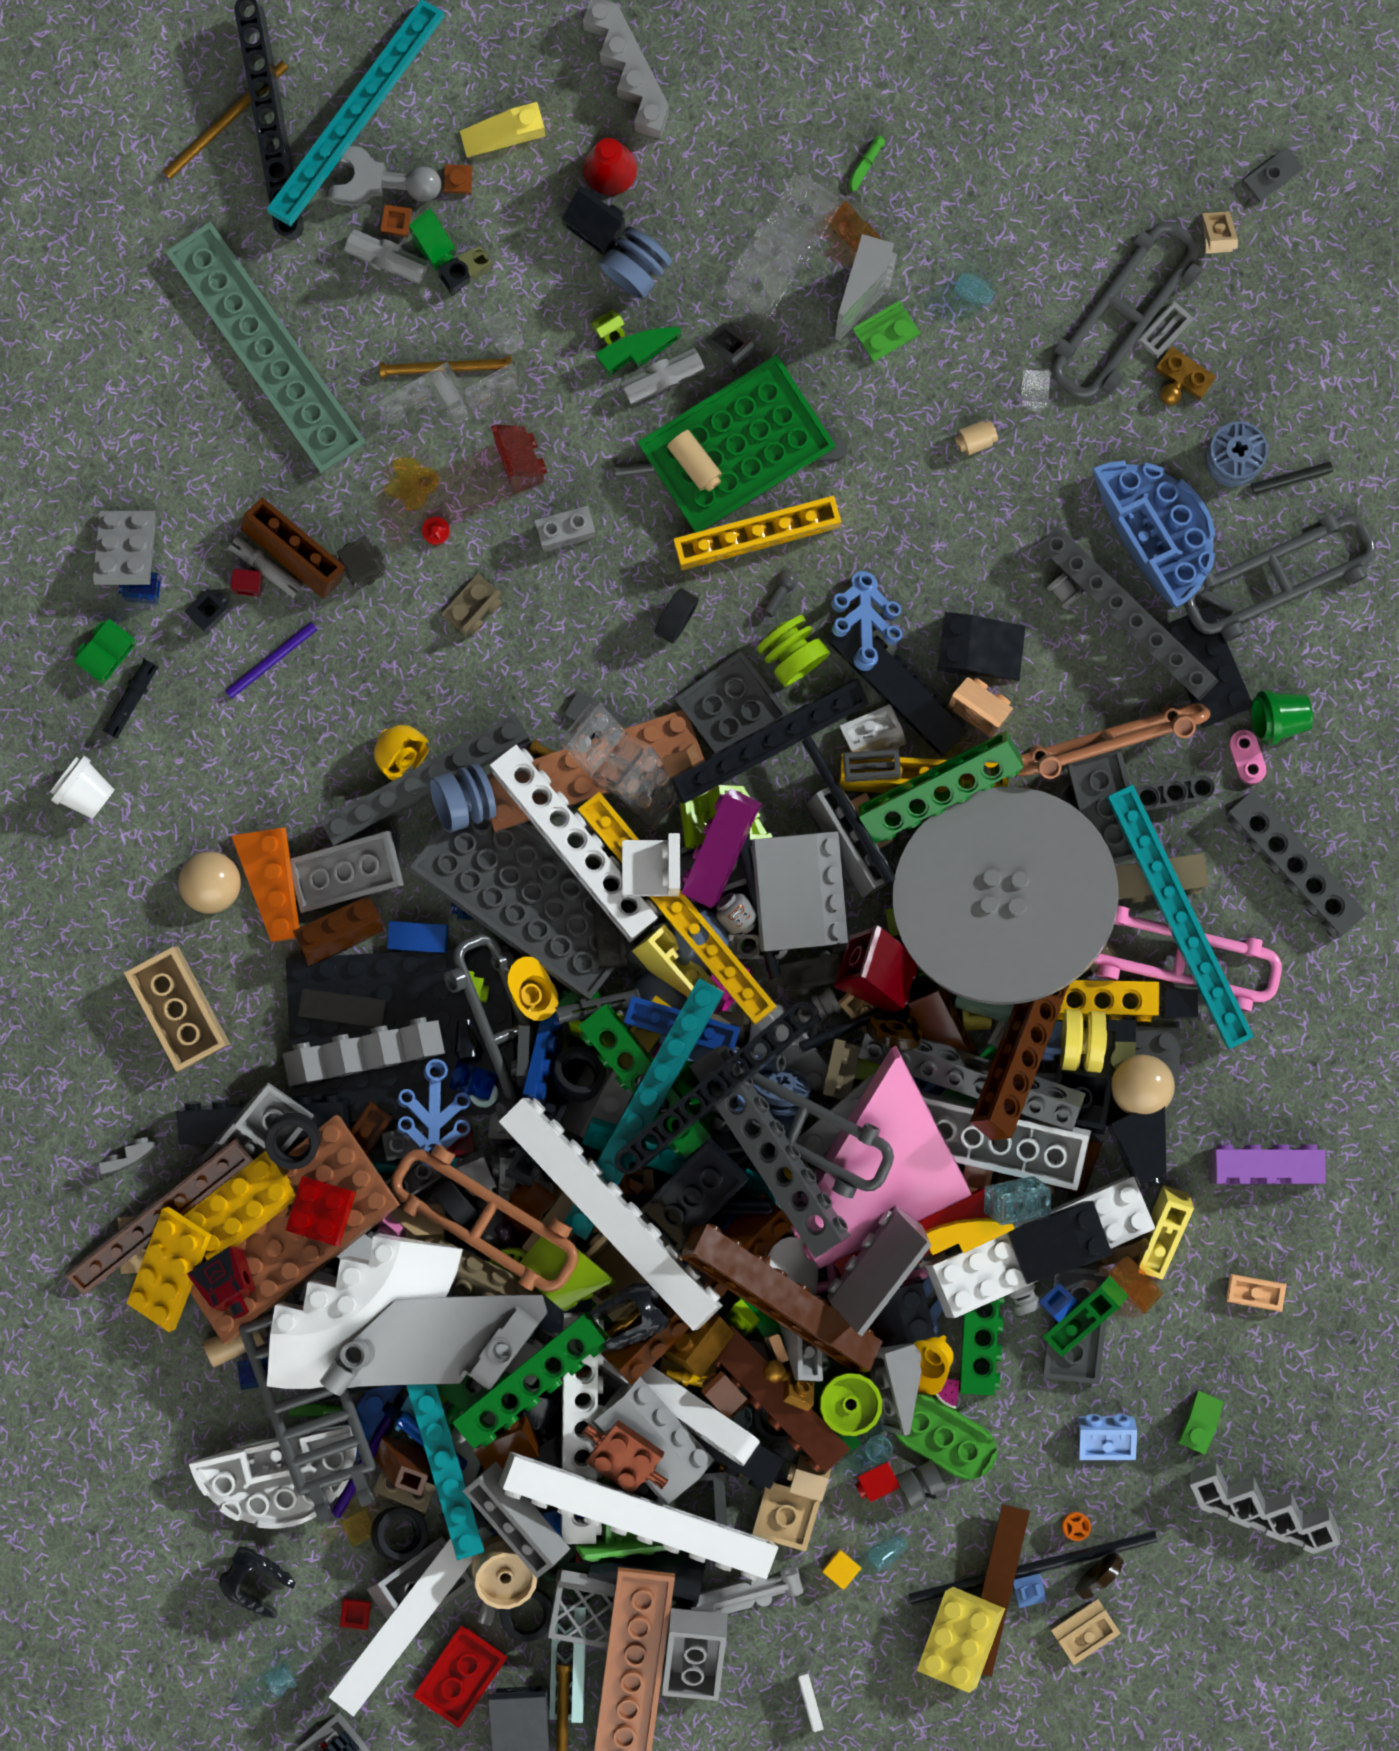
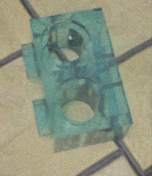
(1017, 1200)

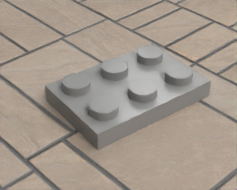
(124, 548)

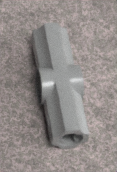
(386, 256)
(662, 375)

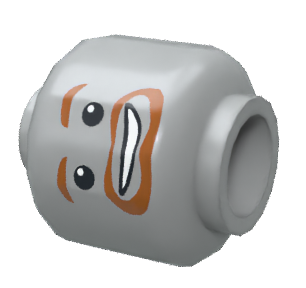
(736, 913)

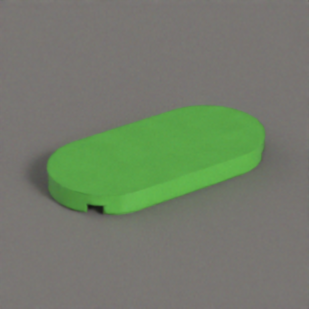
(950, 1439)

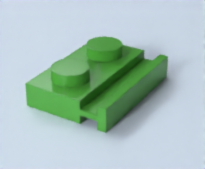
(886, 331)

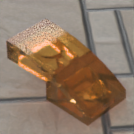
(851, 226)
(1136, 1284)

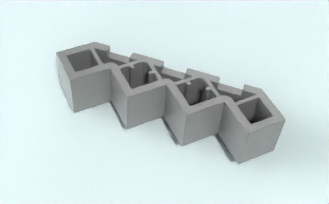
(623, 53)
(359, 1054)
(1276, 1516)

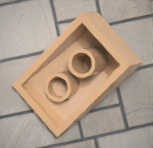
(980, 706)

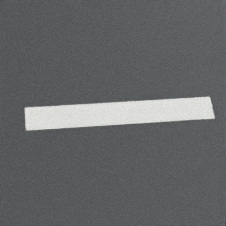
(401, 1628)

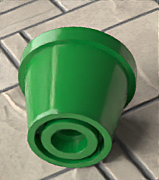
(1280, 716)

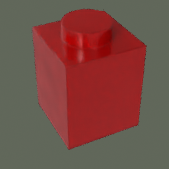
(877, 1482)

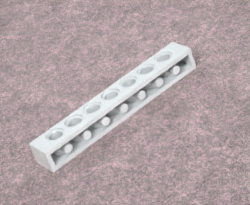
(520, 760)
(574, 1529)

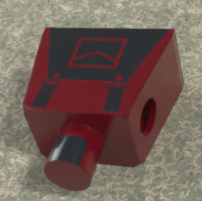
(225, 1281)

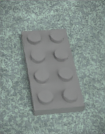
(346, 872)

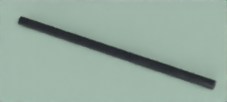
(1041, 1565)

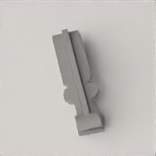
(743, 1594)

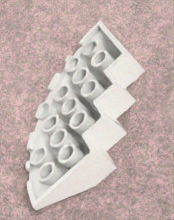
(312, 1335)

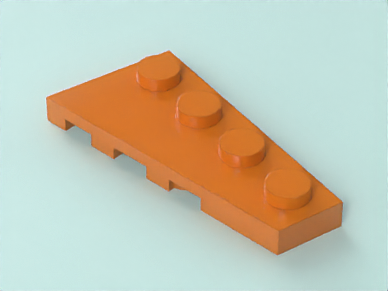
(270, 877)

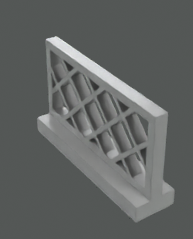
(579, 1582)

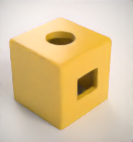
(841, 1569)

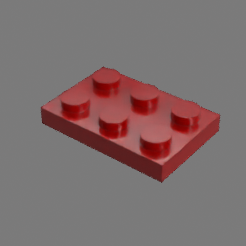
(460, 1676)

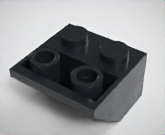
(594, 220)

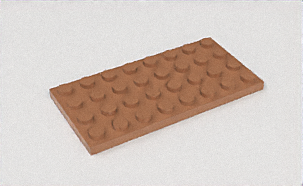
(286, 1260)

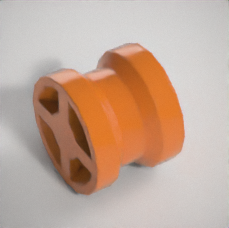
(1080, 1528)

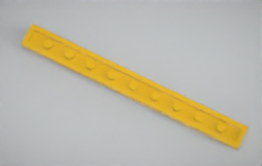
(685, 916)

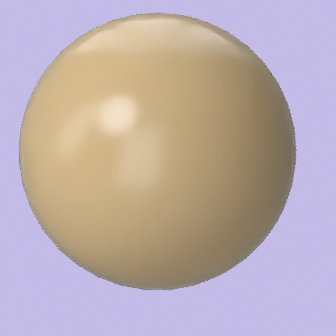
(209, 882)
(1142, 1085)

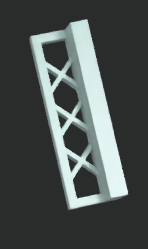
(578, 1669)

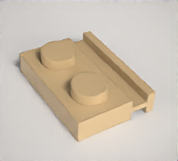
(1085, 1631)

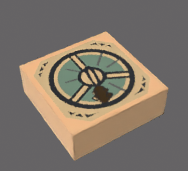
(776, 1348)

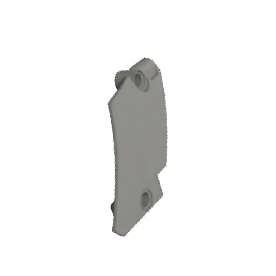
(438, 1342)

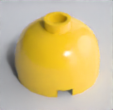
(399, 749)

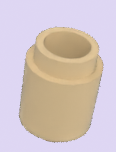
(976, 437)

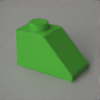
(1200, 1422)

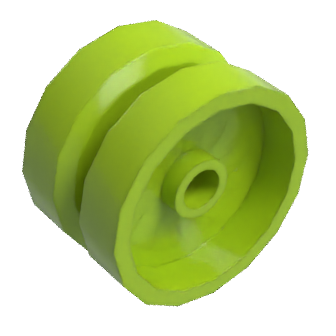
(862, 1416)

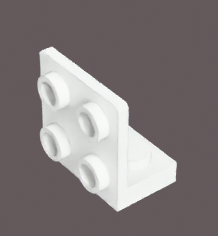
(651, 867)

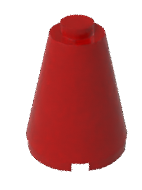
(609, 167)

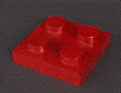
(320, 1211)

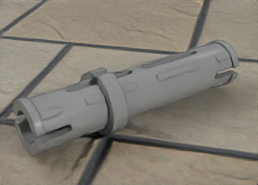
(256, 560)

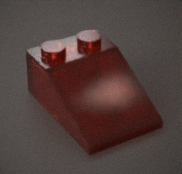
(518, 456)

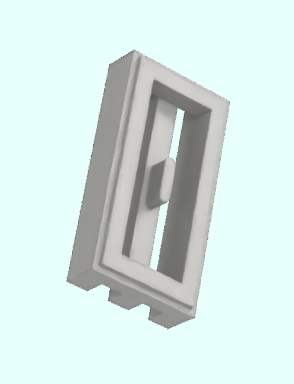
(1150, 346)

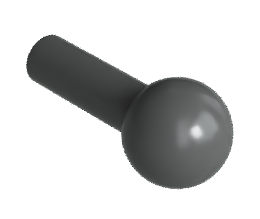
(786, 582)

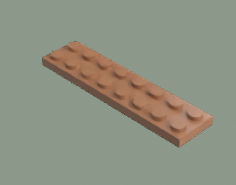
(663, 734)
(634, 1660)

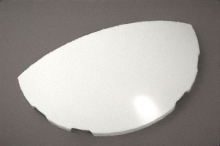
(256, 1484)

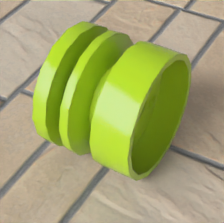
(792, 650)

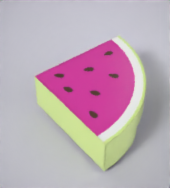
(949, 1393)

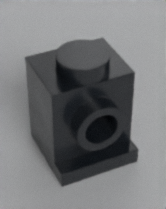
(197, 610)

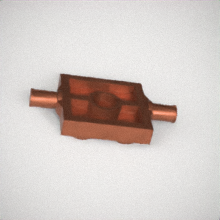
(624, 1457)

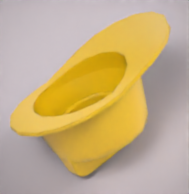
(532, 989)
(935, 1364)

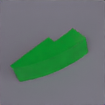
(636, 348)

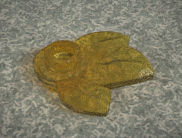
(408, 485)

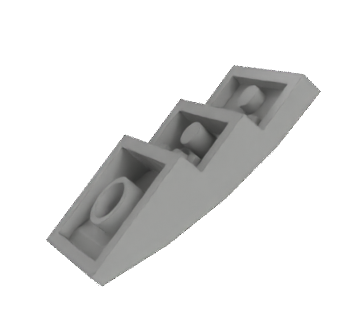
(254, 1120)

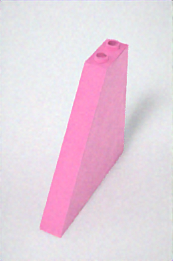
(923, 1168)

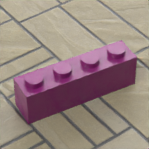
(720, 848)

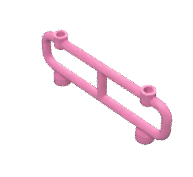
(1110, 966)

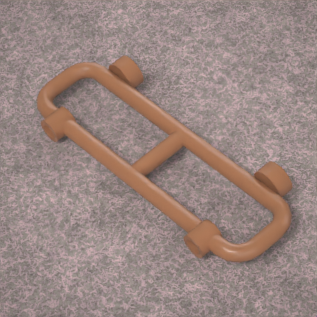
(1050, 765)
(555, 1232)

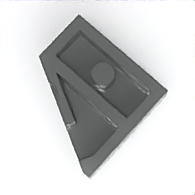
(520, 1066)

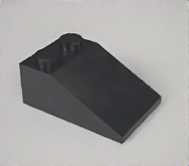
(980, 646)
(1059, 1242)
(904, 1316)

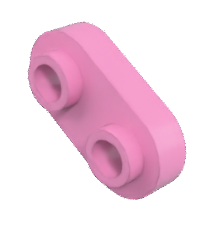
(1247, 756)

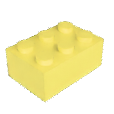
(960, 1639)

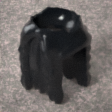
(653, 1315)
(243, 1562)

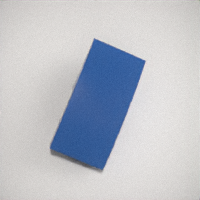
(418, 936)

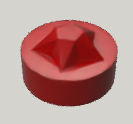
(435, 531)

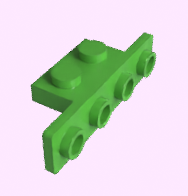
(616, 1546)

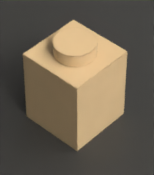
(806, 1480)

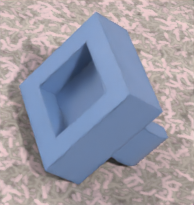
(1029, 1590)

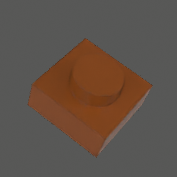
(458, 179)
(396, 221)

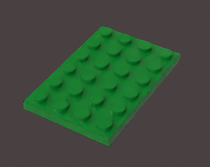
(755, 435)

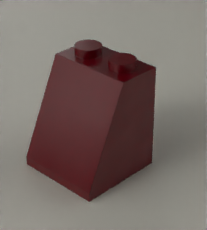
(877, 970)

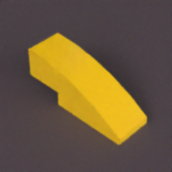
(967, 1232)

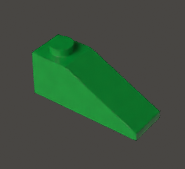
(432, 240)
(1086, 1316)

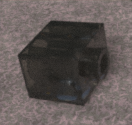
(361, 562)

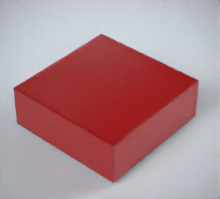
(355, 1613)

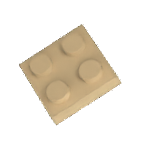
(786, 1517)

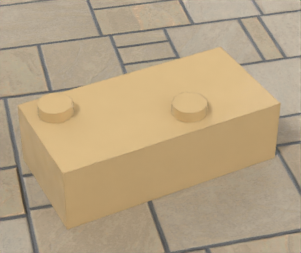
(177, 1008)

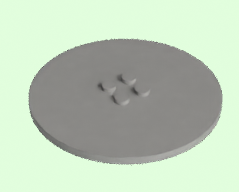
(1006, 896)

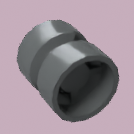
(921, 1484)

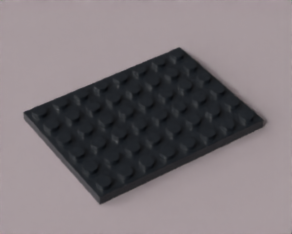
(412, 990)

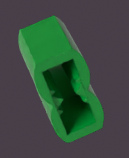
(104, 651)

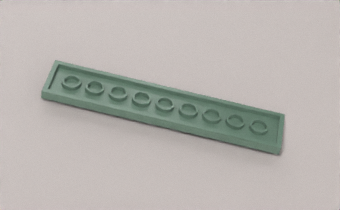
(266, 347)

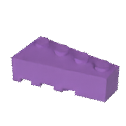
(1266, 1166)

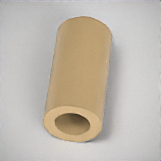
(695, 461)
(220, 1353)

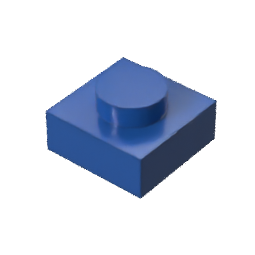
(1058, 1302)

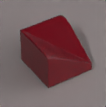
(247, 582)

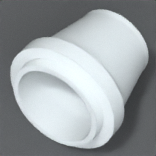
(82, 788)

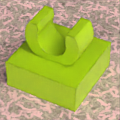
(608, 323)

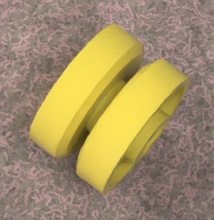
(1087, 1041)

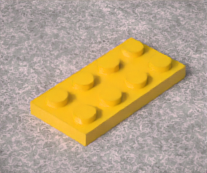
(243, 1204)
(162, 1278)

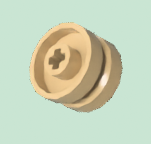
(501, 1575)

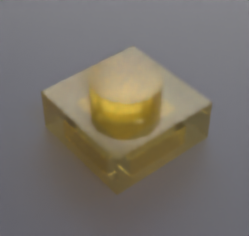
(358, 1527)

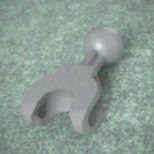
(372, 178)

